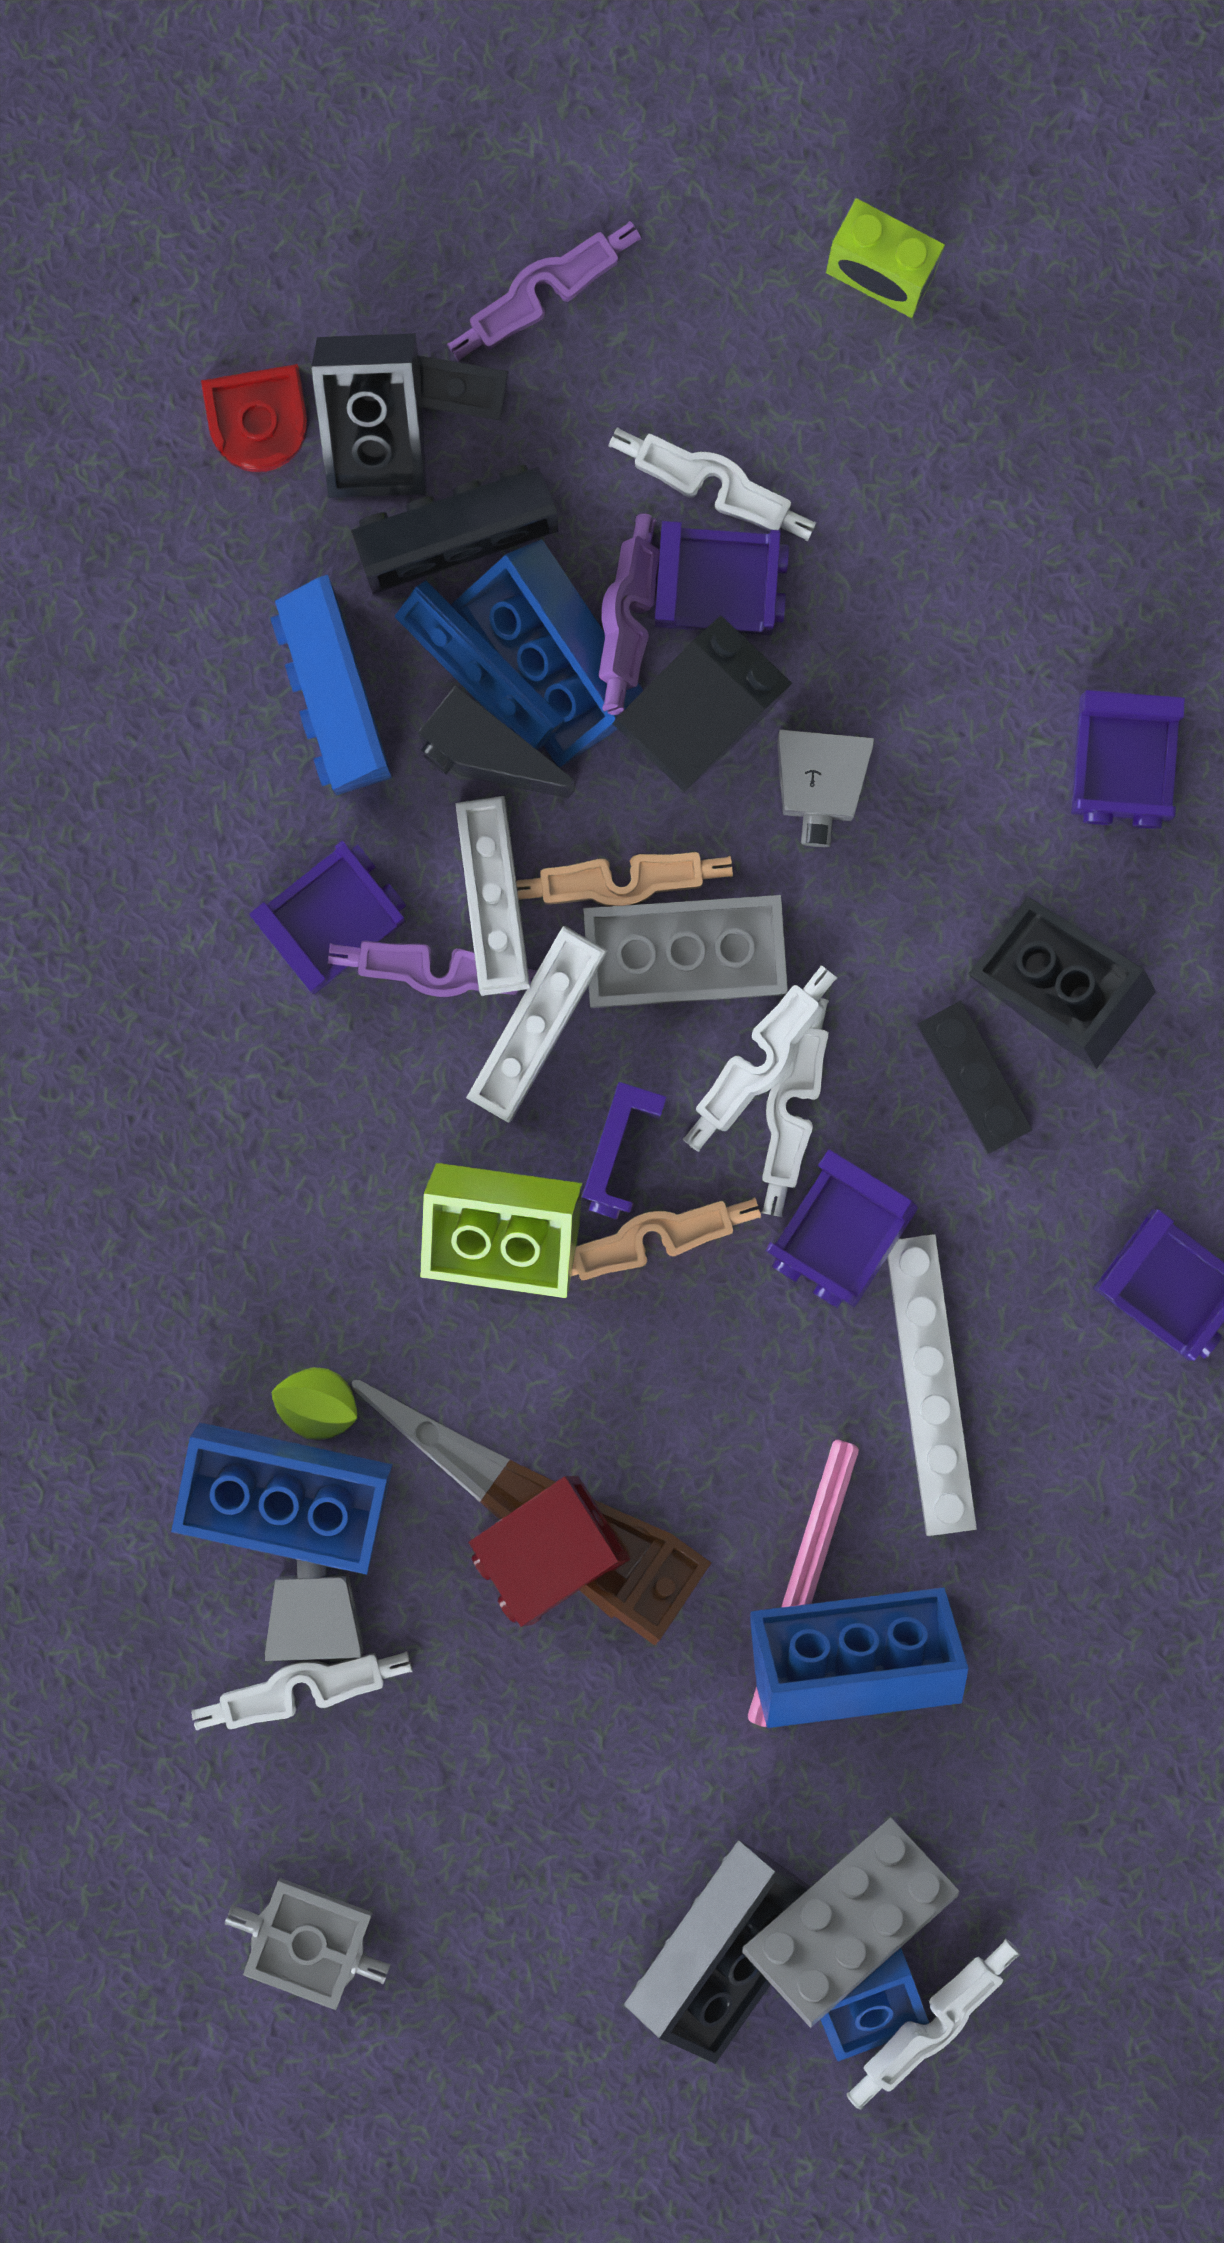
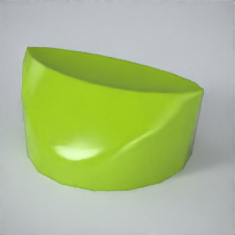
(315, 1403)

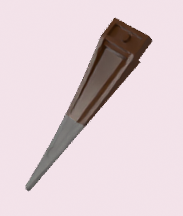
(640, 1593)

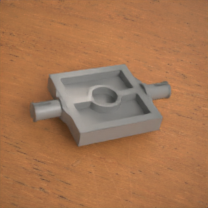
(307, 1943)

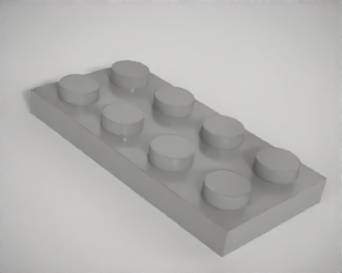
(688, 951)
(850, 1922)

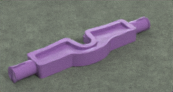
(566, 276)
(625, 636)
(412, 965)

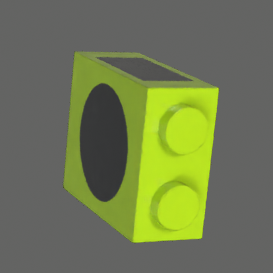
(884, 258)

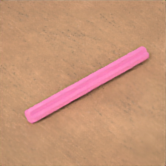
(816, 1538)

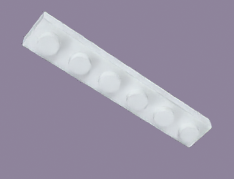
(931, 1386)

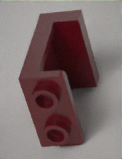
(547, 1550)

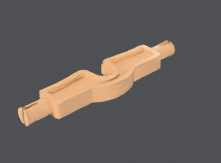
(648, 876)
(677, 1232)

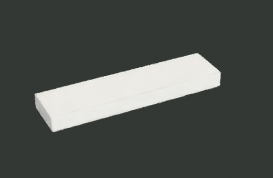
(492, 896)
(536, 1024)

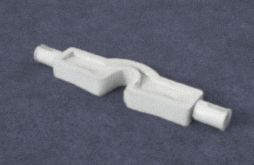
(688, 471)
(777, 1037)
(791, 1132)
(276, 1699)
(918, 2041)

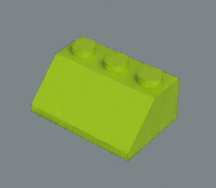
(500, 1229)

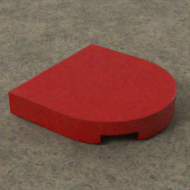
(257, 416)

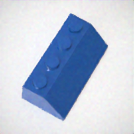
(550, 639)
(331, 686)
(281, 1498)
(857, 1657)

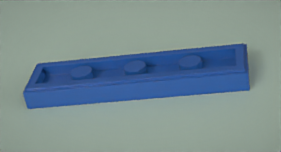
(477, 666)

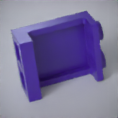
(719, 575)
(1126, 758)
(325, 906)
(626, 1099)
(842, 1231)
(1168, 1286)

